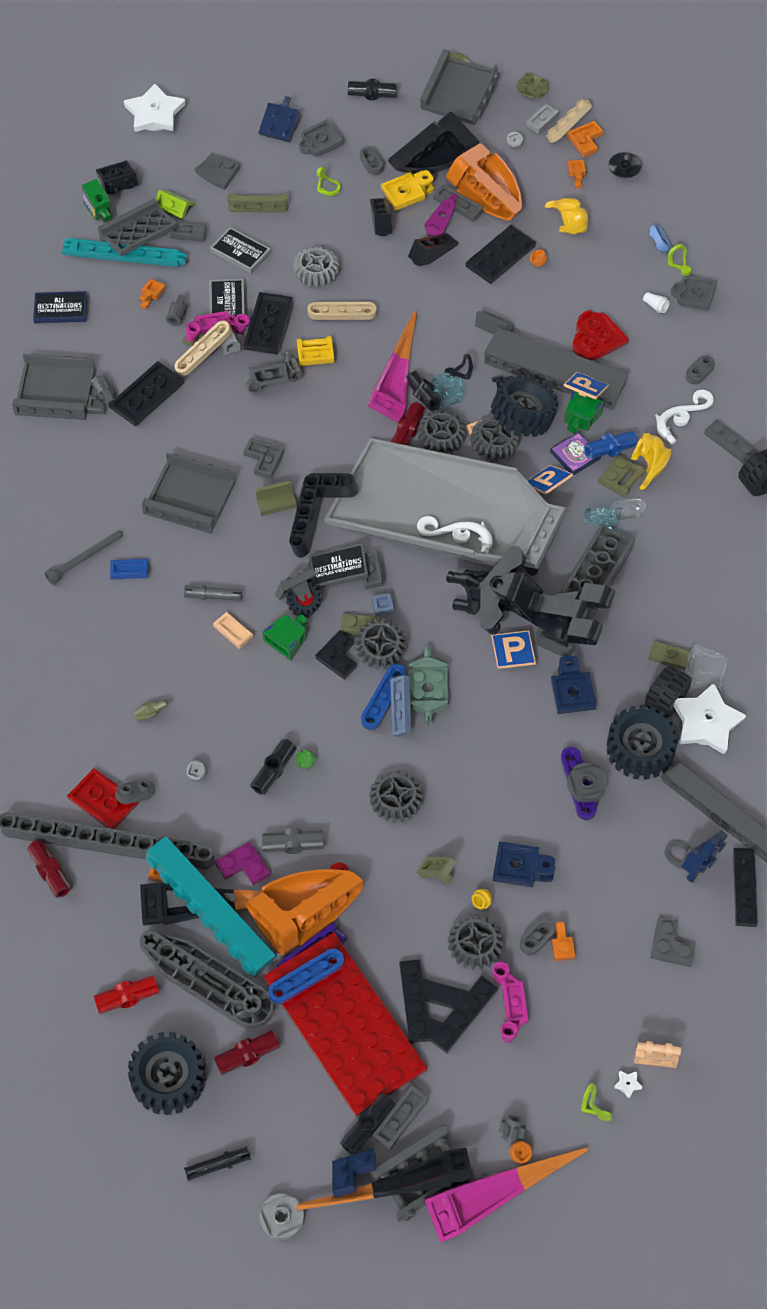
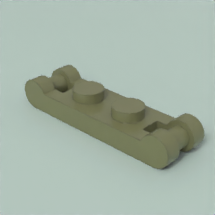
(257, 203)

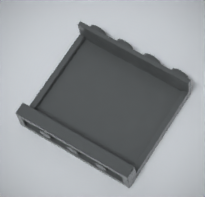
(458, 88)
(54, 386)
(190, 493)

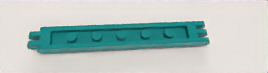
(142, 254)

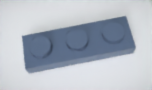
(400, 706)

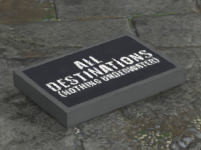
(339, 566)

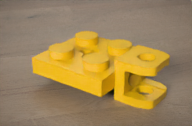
(413, 185)

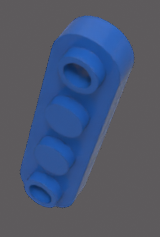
(381, 699)
(305, 976)

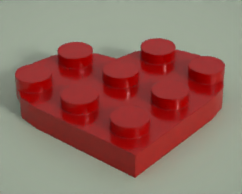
(596, 336)

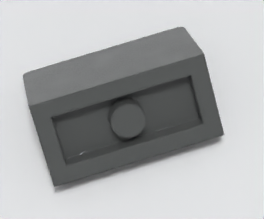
(490, 322)

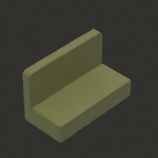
(275, 498)

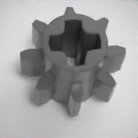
(512, 1128)

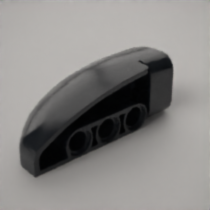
(434, 147)

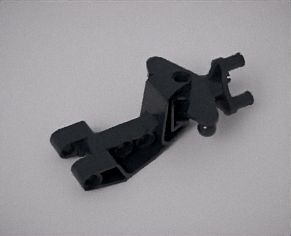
(506, 589)

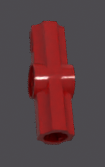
(126, 994)

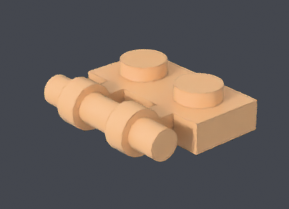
(657, 1054)

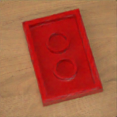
(97, 797)

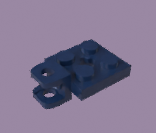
(570, 679)
(532, 865)

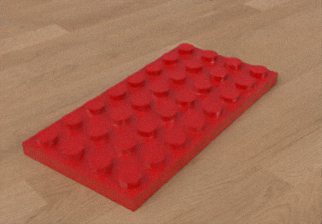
(350, 1030)

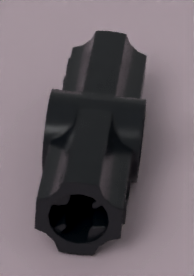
(372, 89)
(423, 390)
(268, 775)
(359, 1134)

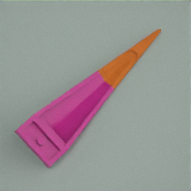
(391, 388)
(467, 1203)

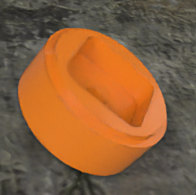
(538, 258)
(520, 1152)

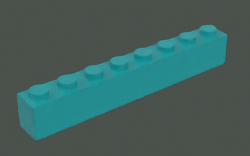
(210, 907)

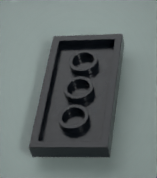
(500, 254)
(268, 323)
(146, 393)

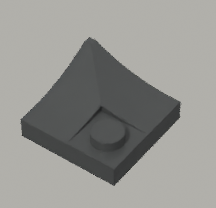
(218, 170)

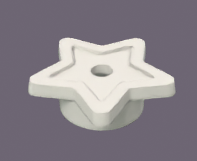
(628, 1089)

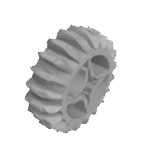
(316, 272)

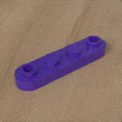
(571, 752)

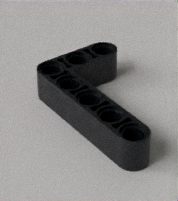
(313, 489)

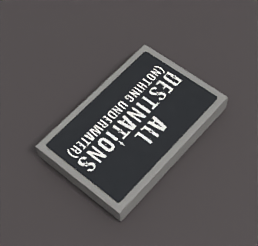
(240, 250)
(227, 296)

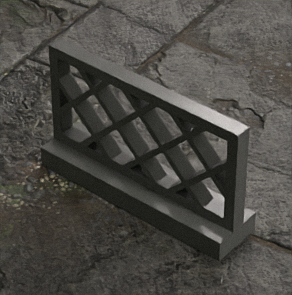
(132, 220)

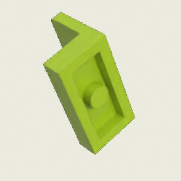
(173, 203)

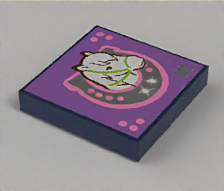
(572, 455)

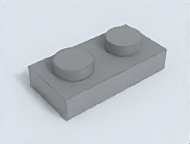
(542, 118)

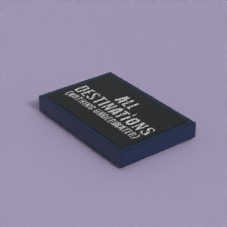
(60, 307)

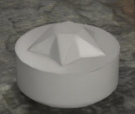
(514, 139)
(196, 770)

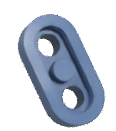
(662, 242)

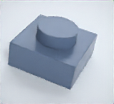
(382, 604)

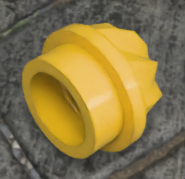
(482, 898)

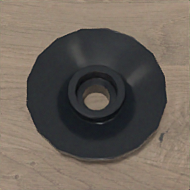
(624, 165)

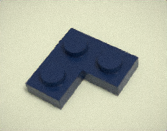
(347, 1168)

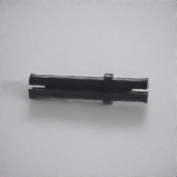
(217, 1163)

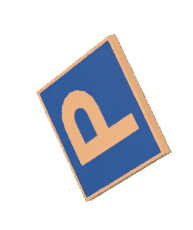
(586, 385)
(549, 479)
(513, 649)

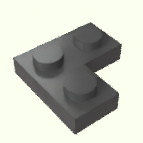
(266, 454)
(667, 949)

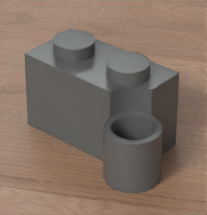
(267, 374)

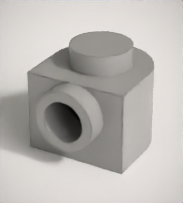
(230, 341)

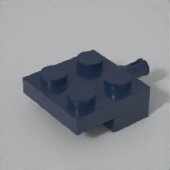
(280, 121)
(704, 855)

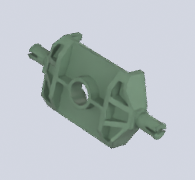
(428, 673)

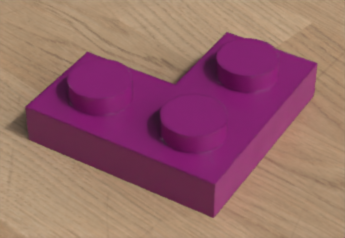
(244, 859)

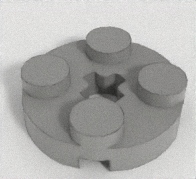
(276, 1229)

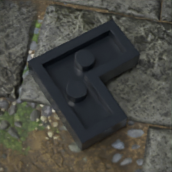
(334, 656)

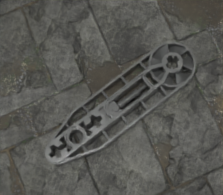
(197, 970)

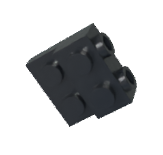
(117, 177)

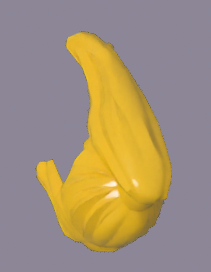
(573, 216)
(655, 454)

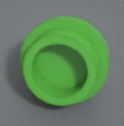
(305, 759)

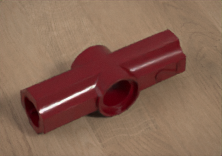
(409, 424)
(48, 868)
(246, 1052)

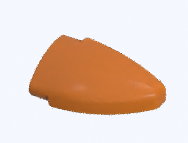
(486, 182)
(302, 905)

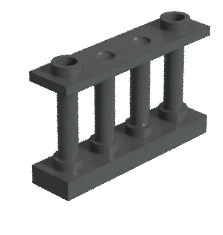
(402, 1162)

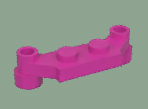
(204, 323)
(513, 1000)

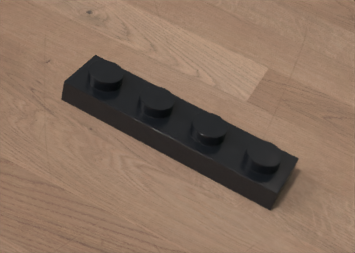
(744, 887)

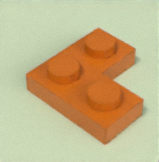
(583, 136)

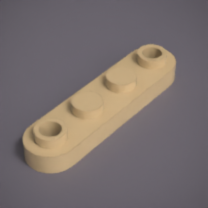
(569, 120)
(342, 310)
(203, 348)

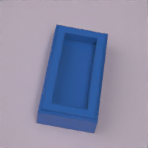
(129, 568)

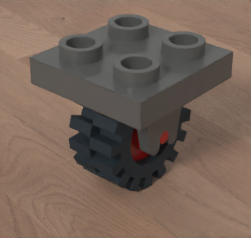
(300, 593)

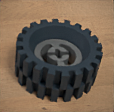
(524, 405)
(645, 727)
(167, 1055)

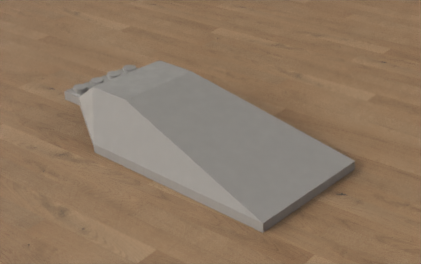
(408, 483)

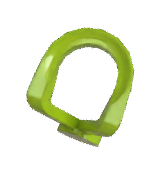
(321, 174)
(684, 270)
(603, 1115)

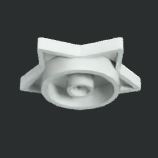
(154, 110)
(707, 719)

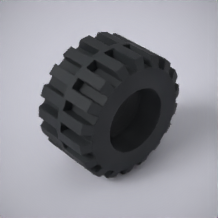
(754, 474)
(666, 689)

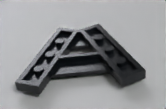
(466, 1006)

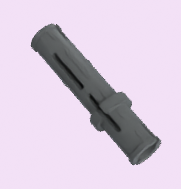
(212, 593)

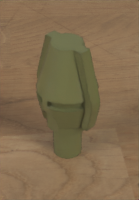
(149, 710)

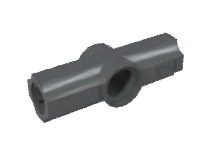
(292, 841)

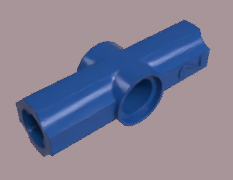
(610, 444)

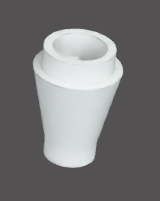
(657, 302)

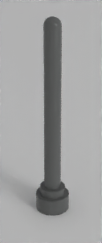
(53, 575)

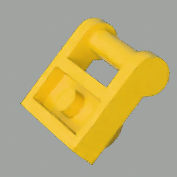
(315, 351)

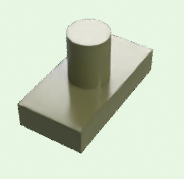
(437, 868)

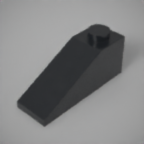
(381, 216)
(429, 249)

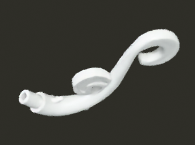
(682, 411)
(458, 536)

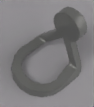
(678, 864)

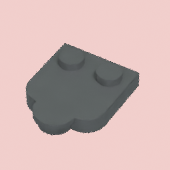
(319, 139)
(694, 292)

